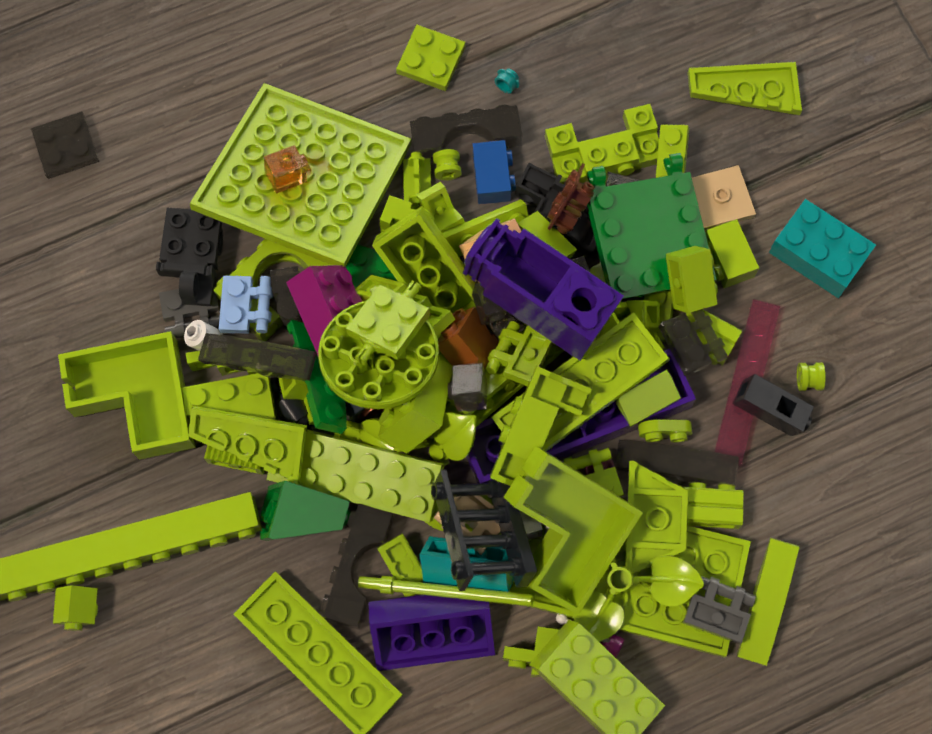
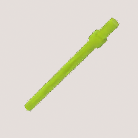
(389, 585)

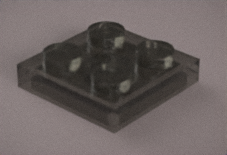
(65, 145)

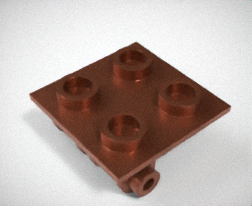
(570, 202)

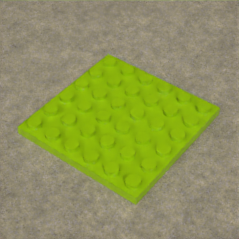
(345, 179)

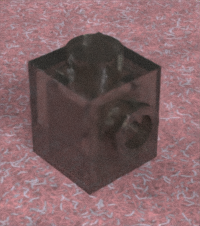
(468, 387)

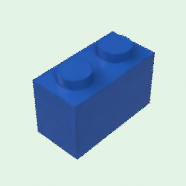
(492, 172)

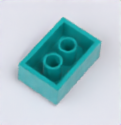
(821, 248)

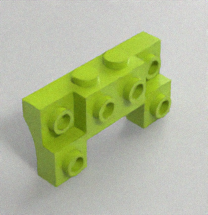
(617, 152)
(534, 418)

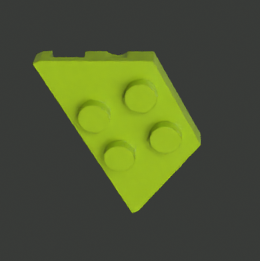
(663, 523)

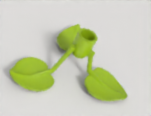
(451, 442)
(672, 585)

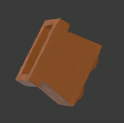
(466, 339)

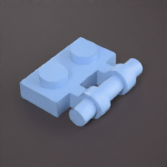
(236, 304)

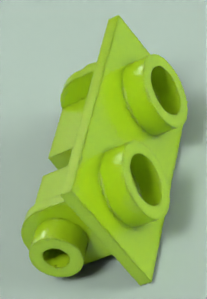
(416, 177)

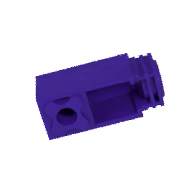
(541, 287)

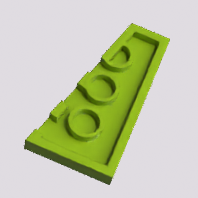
(753, 85)
(263, 441)

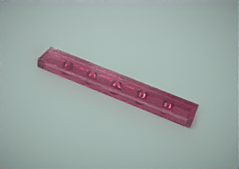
(751, 360)

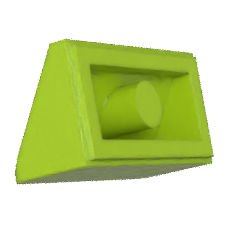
(648, 398)

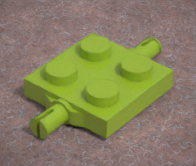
(388, 322)

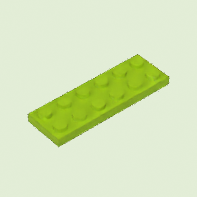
(609, 367)
(368, 475)
(318, 655)

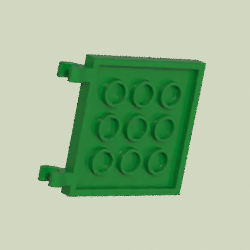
(641, 224)

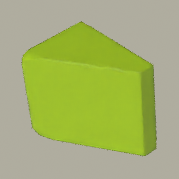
(646, 311)

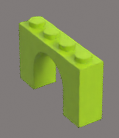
(265, 256)

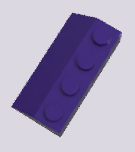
(429, 630)

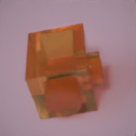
(286, 168)

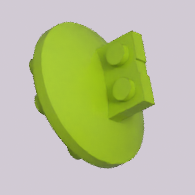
(383, 380)

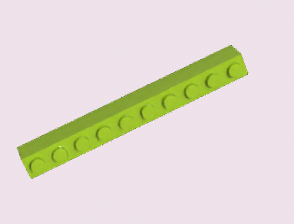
(128, 546)

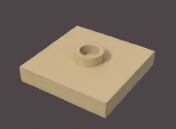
(723, 197)

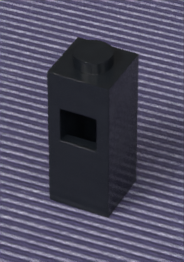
(773, 405)

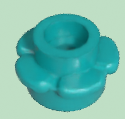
(507, 80)

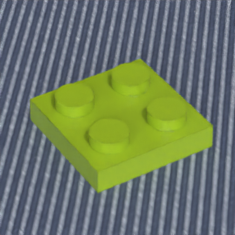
(431, 57)

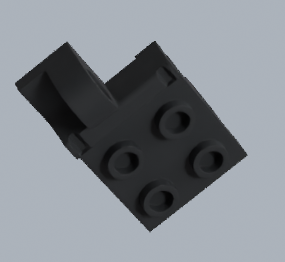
(542, 188)
(191, 253)

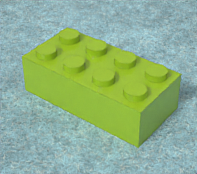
(420, 253)
(419, 418)
(595, 682)

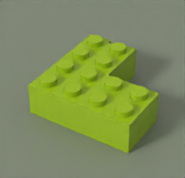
(136, 375)
(583, 523)

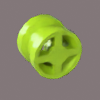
(447, 164)
(811, 376)

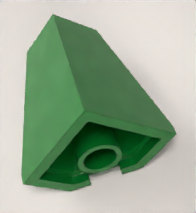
(300, 511)

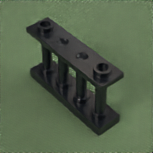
(512, 536)

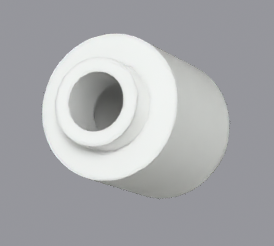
(196, 332)

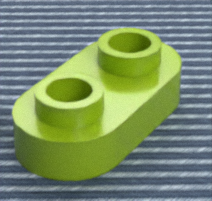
(671, 429)

